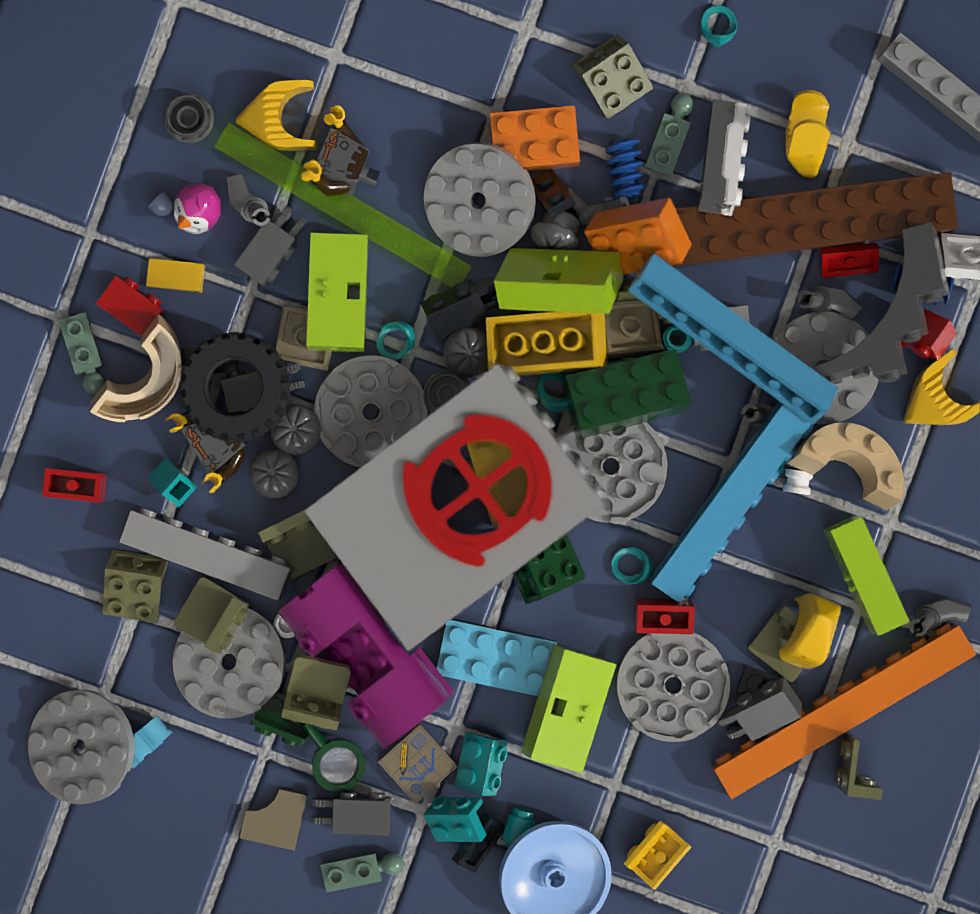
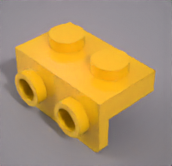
(657, 854)

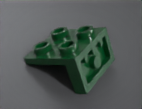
(549, 571)
(269, 721)

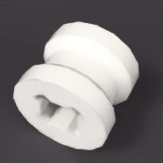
(797, 482)

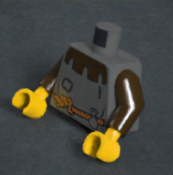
(340, 160)
(217, 456)

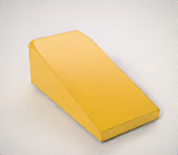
(175, 275)

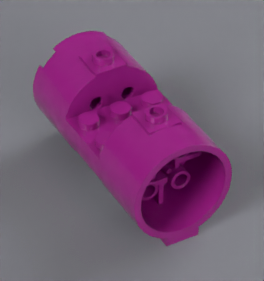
(390, 685)

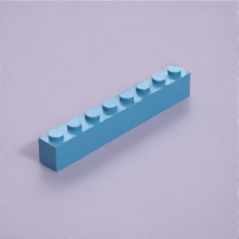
(733, 339)
(730, 501)

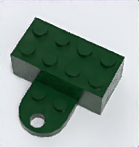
(626, 393)

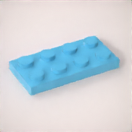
(494, 657)

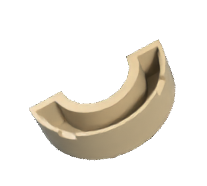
(153, 391)
(862, 451)

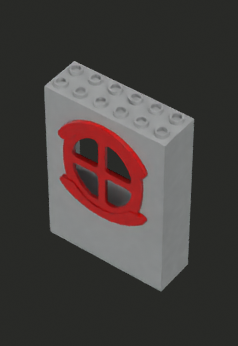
(401, 545)

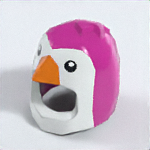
(197, 208)

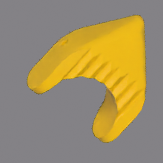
(264, 116)
(807, 132)
(929, 401)
(813, 632)

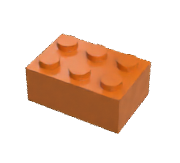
(538, 137)
(639, 233)

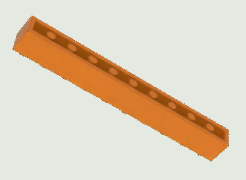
(844, 709)

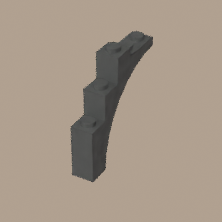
(905, 320)

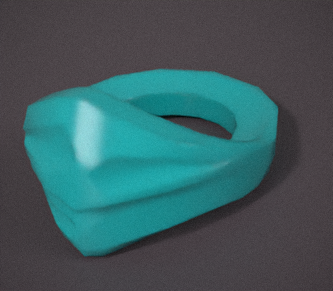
(718, 40)
(394, 326)
(549, 402)
(639, 577)

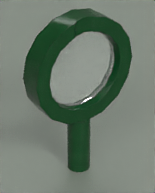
(336, 762)

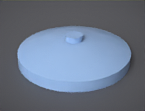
(555, 871)

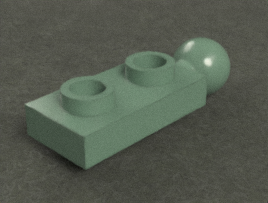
(670, 136)
(83, 350)
(359, 870)

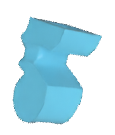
(148, 739)

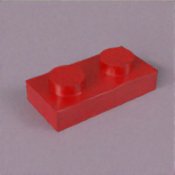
(849, 260)

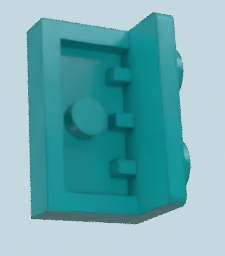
(481, 764)
(455, 819)

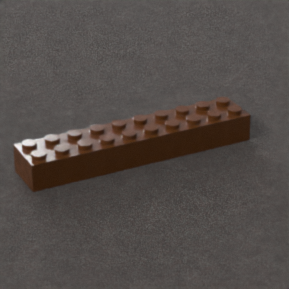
(819, 219)

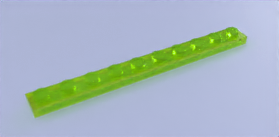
(343, 208)

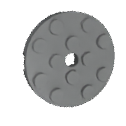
(507, 193)
(827, 338)
(353, 387)
(640, 470)
(235, 691)
(678, 714)
(108, 743)

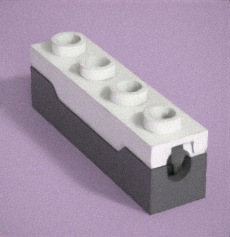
(722, 157)

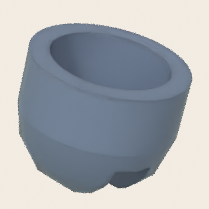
(161, 205)

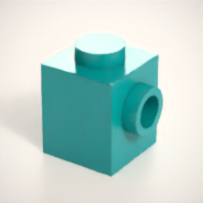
(172, 482)

